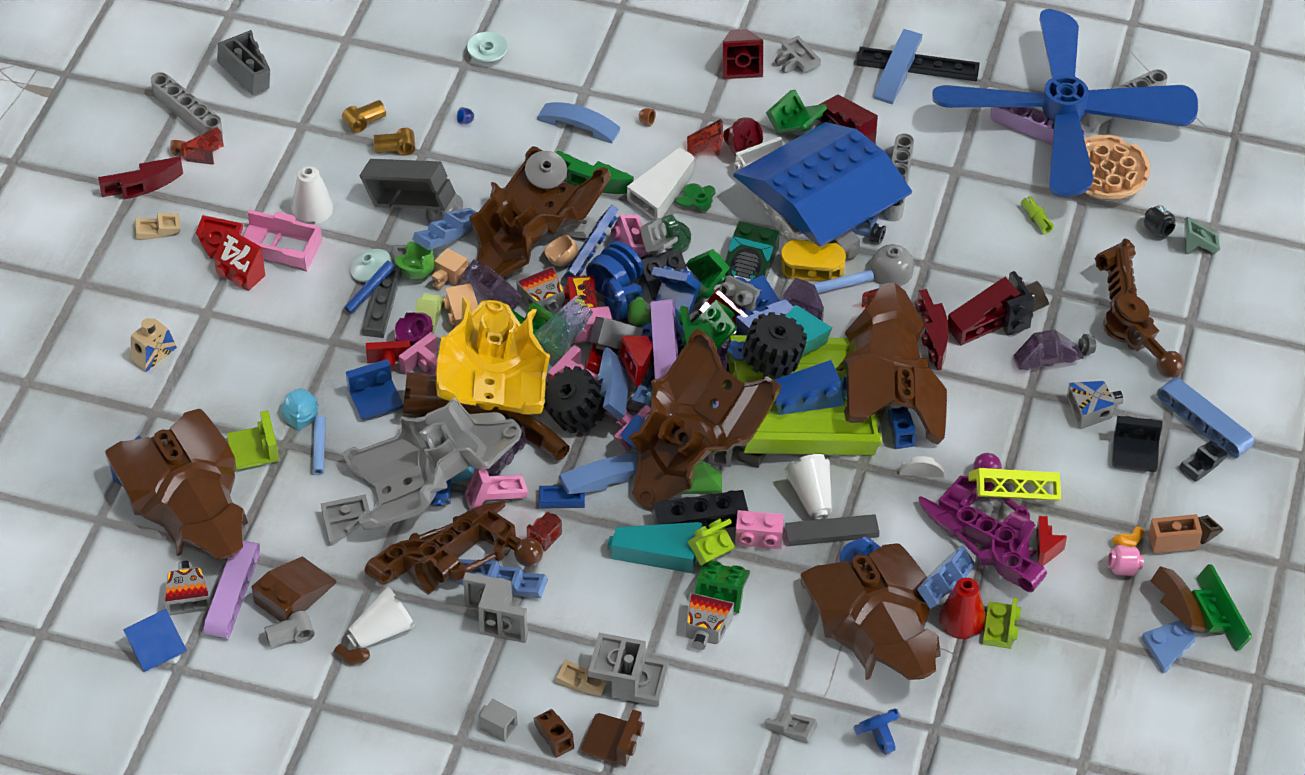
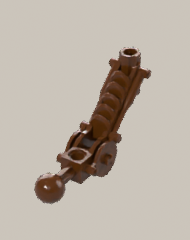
(1129, 315)

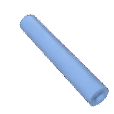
(844, 281)
(319, 445)

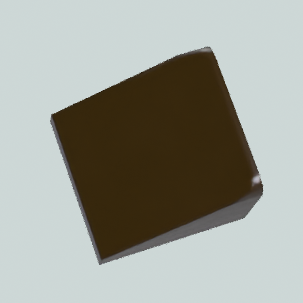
(1040, 297)
(750, 458)
(1209, 528)

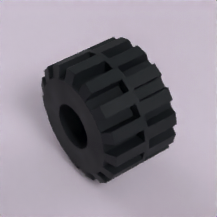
(774, 344)
(574, 399)

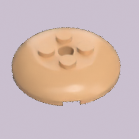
(1116, 167)

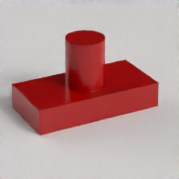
(386, 350)

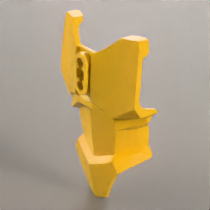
(494, 359)

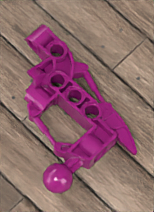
(1005, 540)

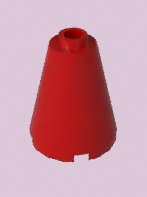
(963, 610)

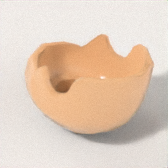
(561, 250)

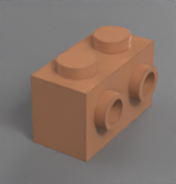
(1175, 533)

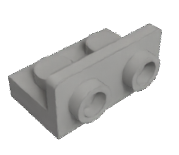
(654, 237)

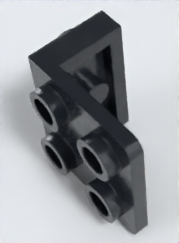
(669, 258)
(1020, 309)
(1136, 443)

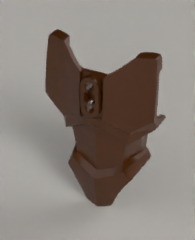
(524, 213)
(886, 353)
(687, 427)
(184, 491)
(877, 610)

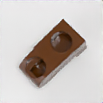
(554, 732)

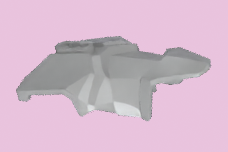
(424, 456)

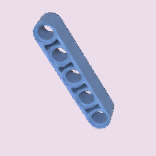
(1205, 417)

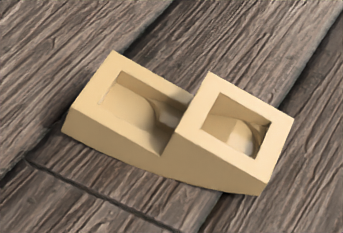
(163, 226)
(577, 678)

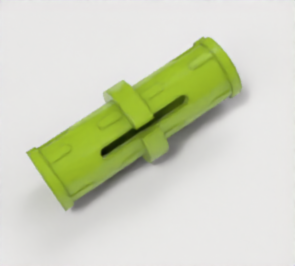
(1037, 214)

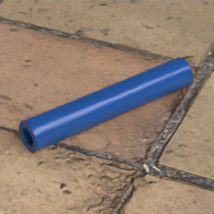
(369, 287)

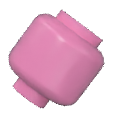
(1125, 560)

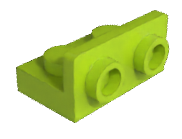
(711, 542)
(1000, 624)

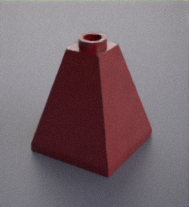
(742, 55)

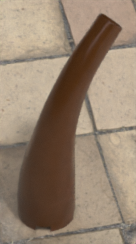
(422, 399)

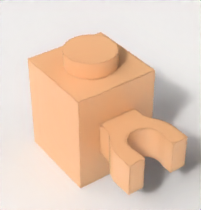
(449, 268)

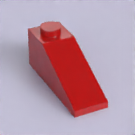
(636, 356)

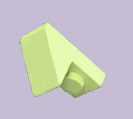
(432, 306)

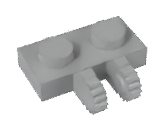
(800, 55)

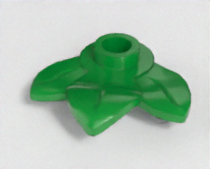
(697, 196)

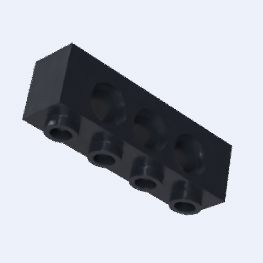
(701, 509)

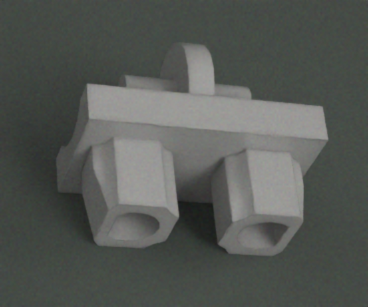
(740, 292)

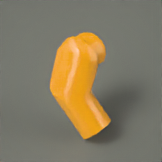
(1129, 539)

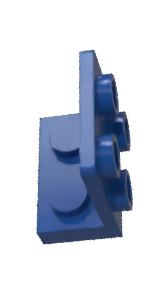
(373, 390)

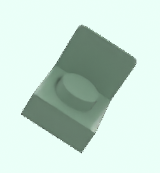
(1199, 235)

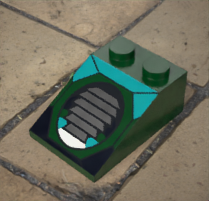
(751, 251)

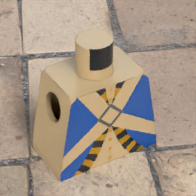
(151, 344)

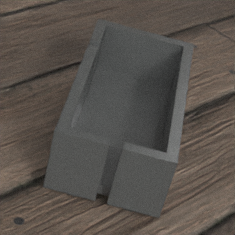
(420, 182)

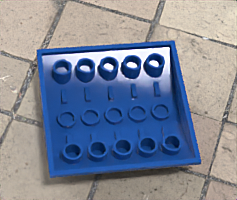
(826, 181)

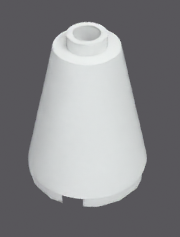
(311, 197)
(812, 484)
(380, 621)

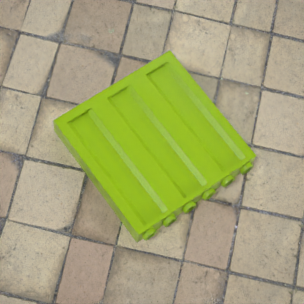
(815, 430)

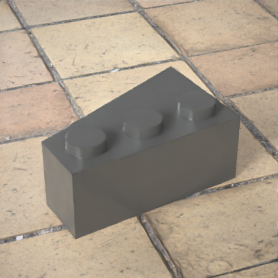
(244, 61)

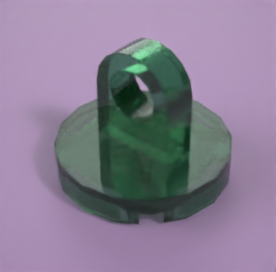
(678, 229)

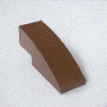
(1178, 598)

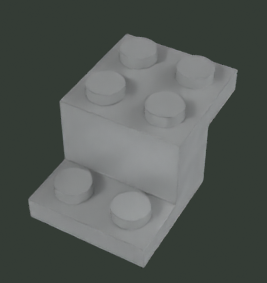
(496, 611)
(626, 665)

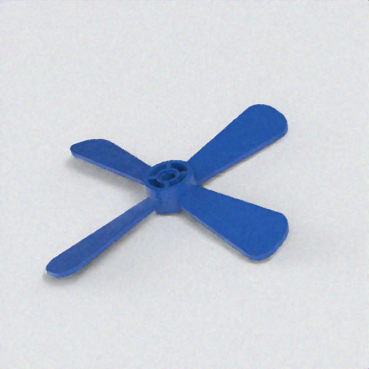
(1068, 100)

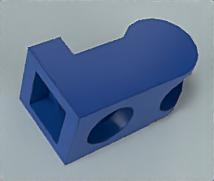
(902, 427)

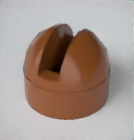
(647, 116)
(175, 146)

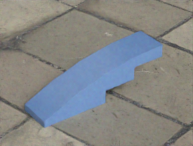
(898, 66)
(444, 231)
(614, 383)
(599, 474)
(945, 576)
(522, 583)

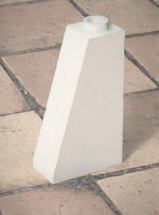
(661, 184)

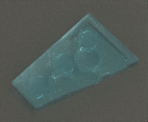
(562, 329)

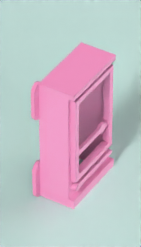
(287, 226)

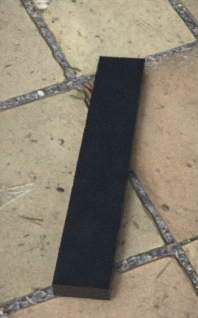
(922, 64)

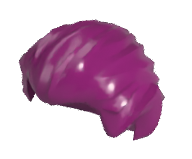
(413, 327)

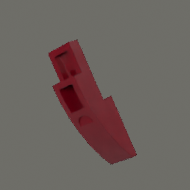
(149, 178)
(935, 328)

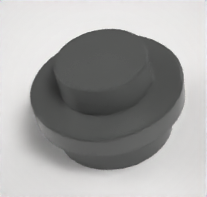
(1087, 344)

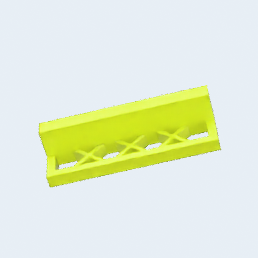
(1018, 479)

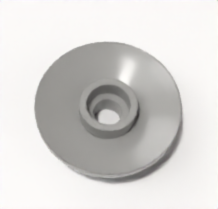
(546, 177)

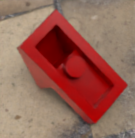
(1047, 544)

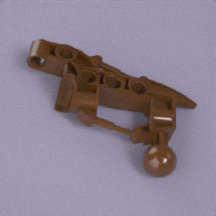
(437, 559)

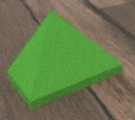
(706, 480)

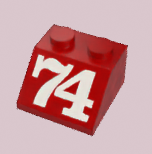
(239, 260)

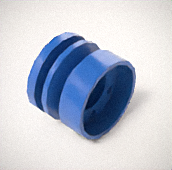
(615, 261)

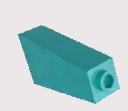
(816, 330)
(655, 545)

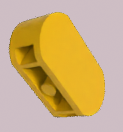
(812, 263)

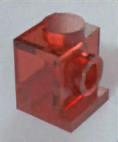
(545, 530)

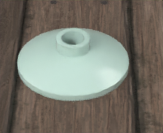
(487, 46)
(368, 263)

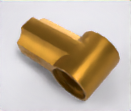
(358, 118)
(402, 141)

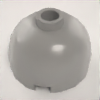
(892, 265)

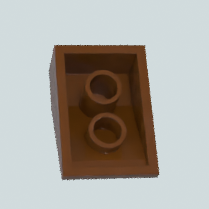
(291, 588)

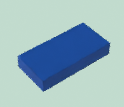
(557, 497)

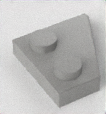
(342, 516)

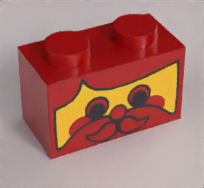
(584, 287)

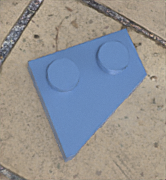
(1168, 643)

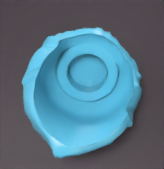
(299, 408)

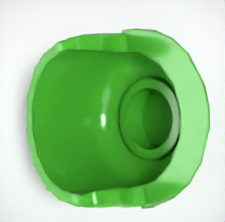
(416, 262)
(637, 313)

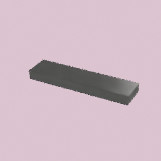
(381, 305)
(831, 530)

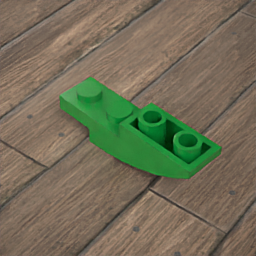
(581, 171)

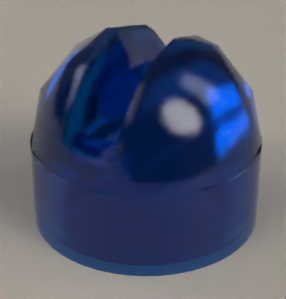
(465, 115)

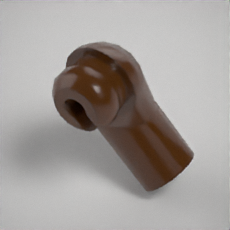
(352, 656)

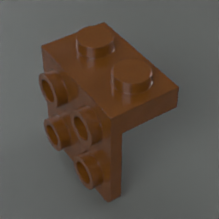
(613, 738)

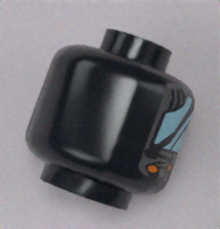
(1159, 221)

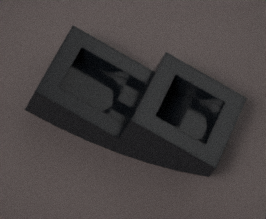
(1204, 461)

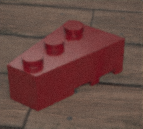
(851, 115)
(982, 313)

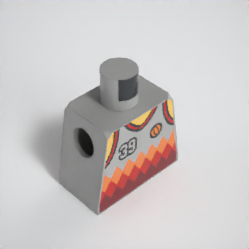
(543, 289)
(186, 590)
(707, 620)

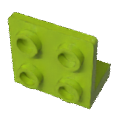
(254, 445)

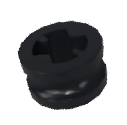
(877, 233)

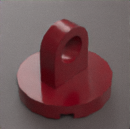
(743, 134)

